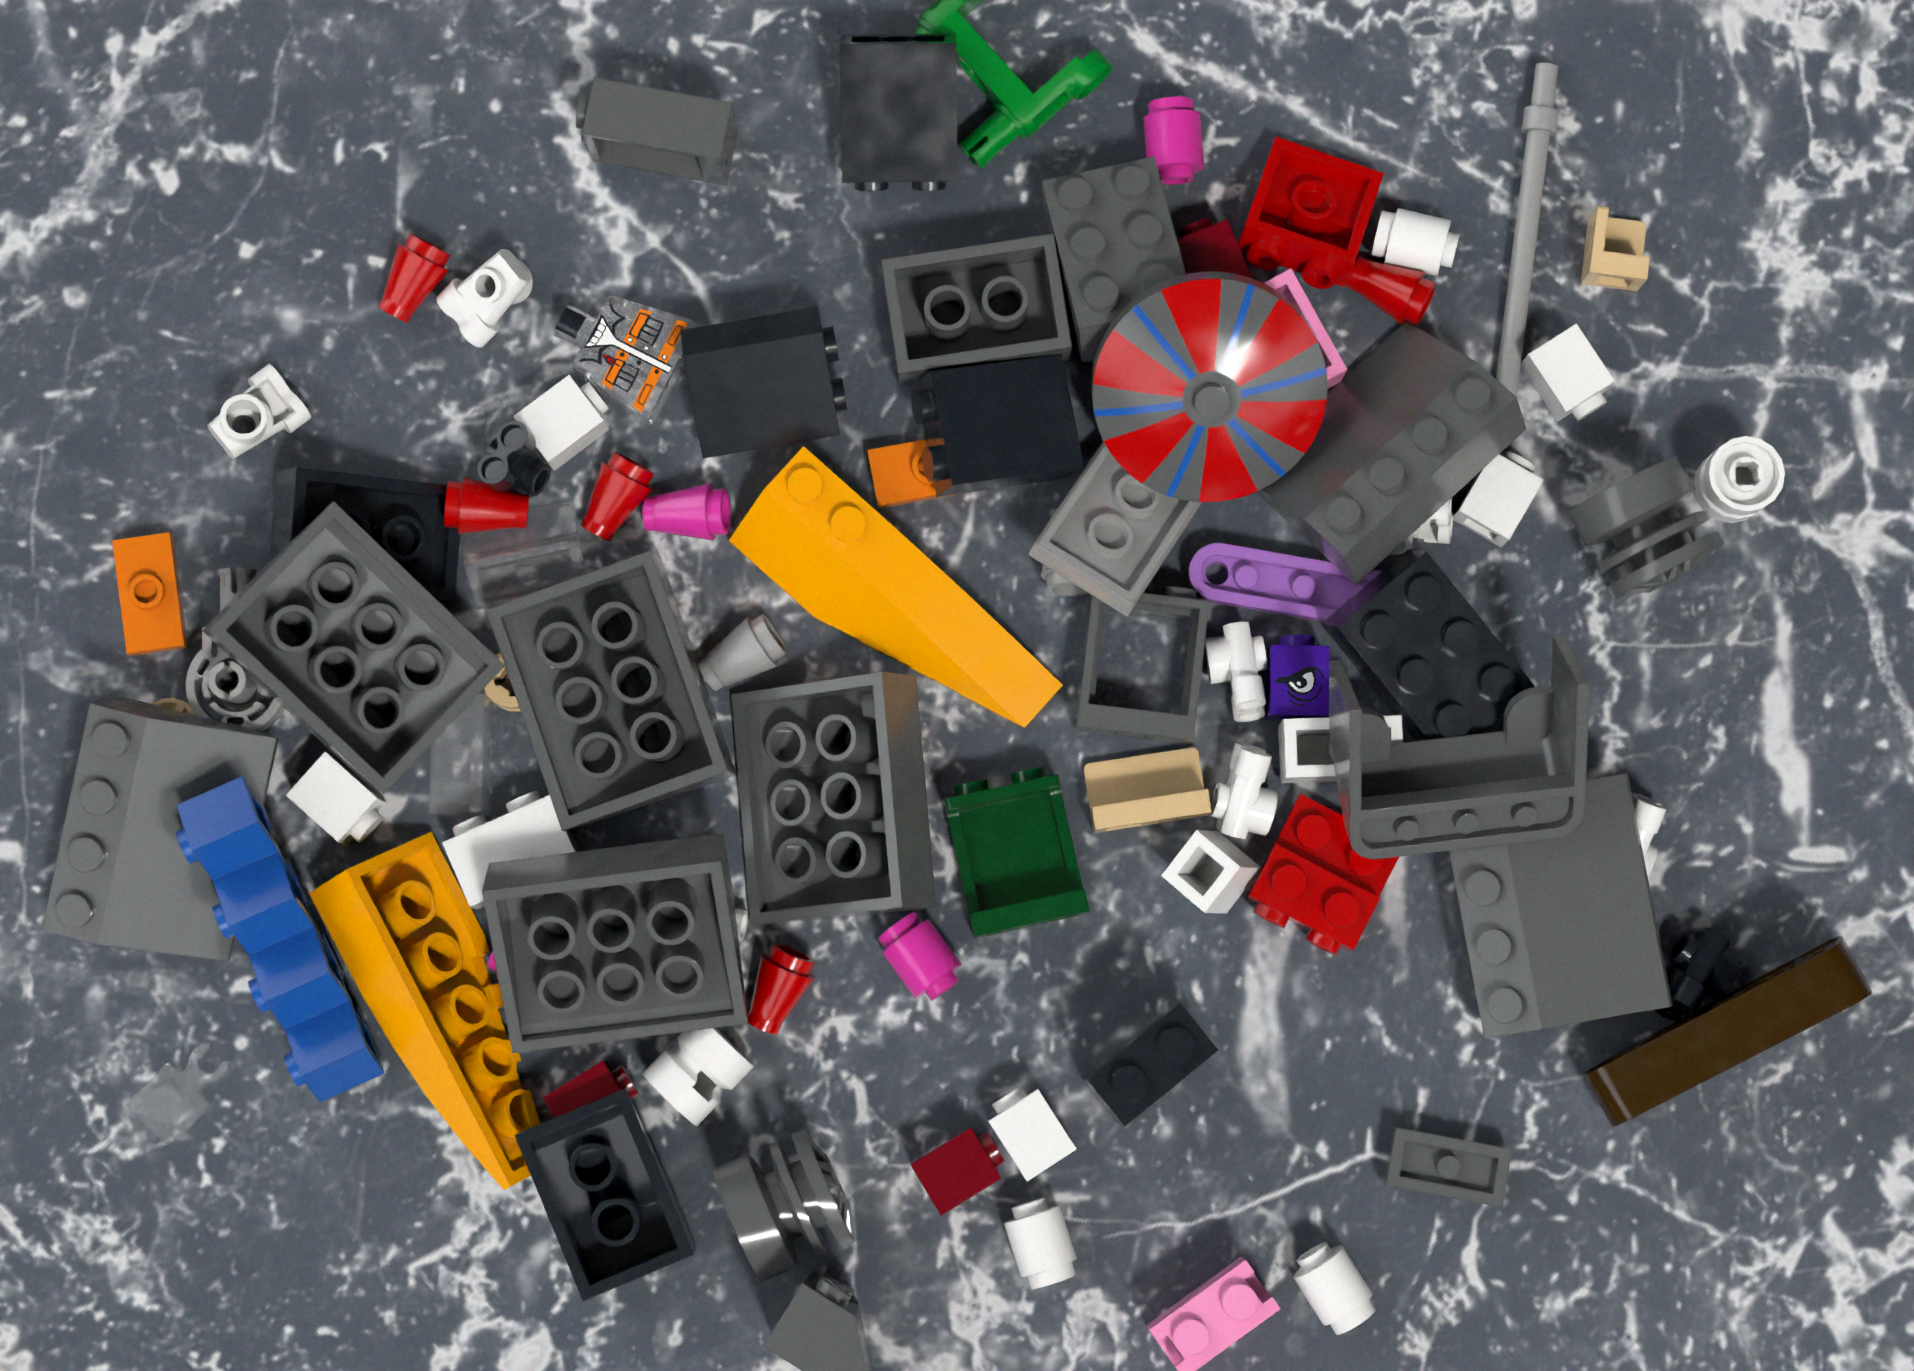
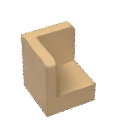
(1614, 252)

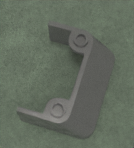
(1464, 787)

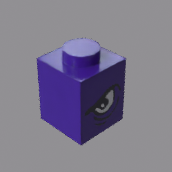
(1297, 679)

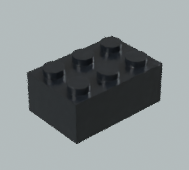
(1426, 650)

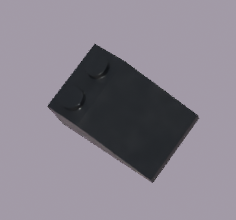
(396, 513)
(605, 1194)

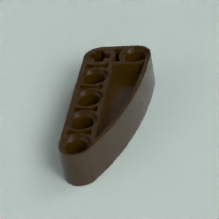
(1729, 1031)

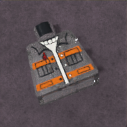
(627, 354)

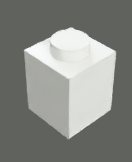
(1568, 375)
(564, 420)
(1499, 498)
(337, 800)
(1211, 871)
(1030, 1132)

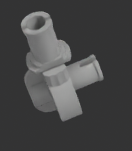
(224, 676)

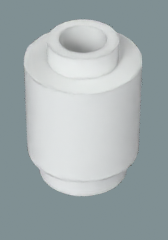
(1415, 241)
(1041, 1243)
(1334, 1287)

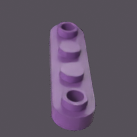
(1273, 582)

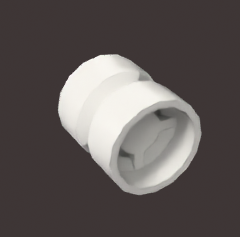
(1739, 479)
(697, 1072)

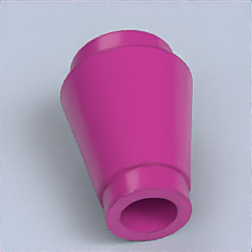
(689, 512)

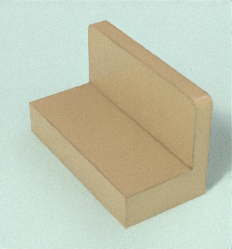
(1146, 790)

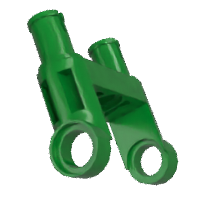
(1016, 108)

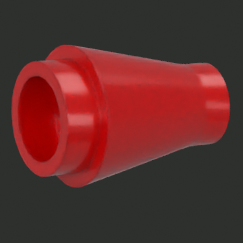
(413, 276)
(1393, 289)
(616, 494)
(477, 508)
(779, 985)

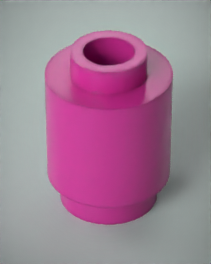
(1174, 139)
(920, 956)

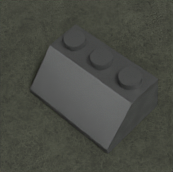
(822, 1329)

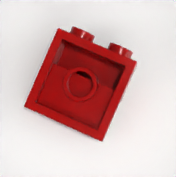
(1309, 214)
(1319, 879)

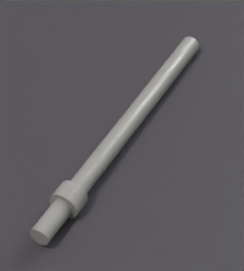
(1539, 125)

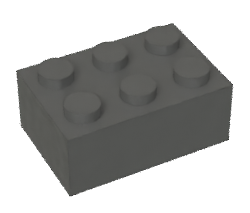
(1109, 242)
(976, 306)

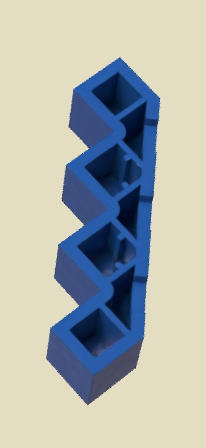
(273, 924)

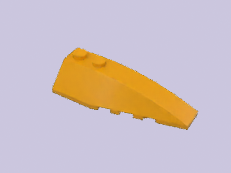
(885, 592)
(429, 988)

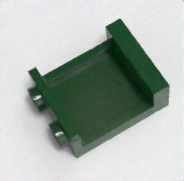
(1015, 853)

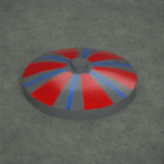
(1209, 386)

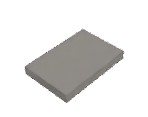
(1112, 533)

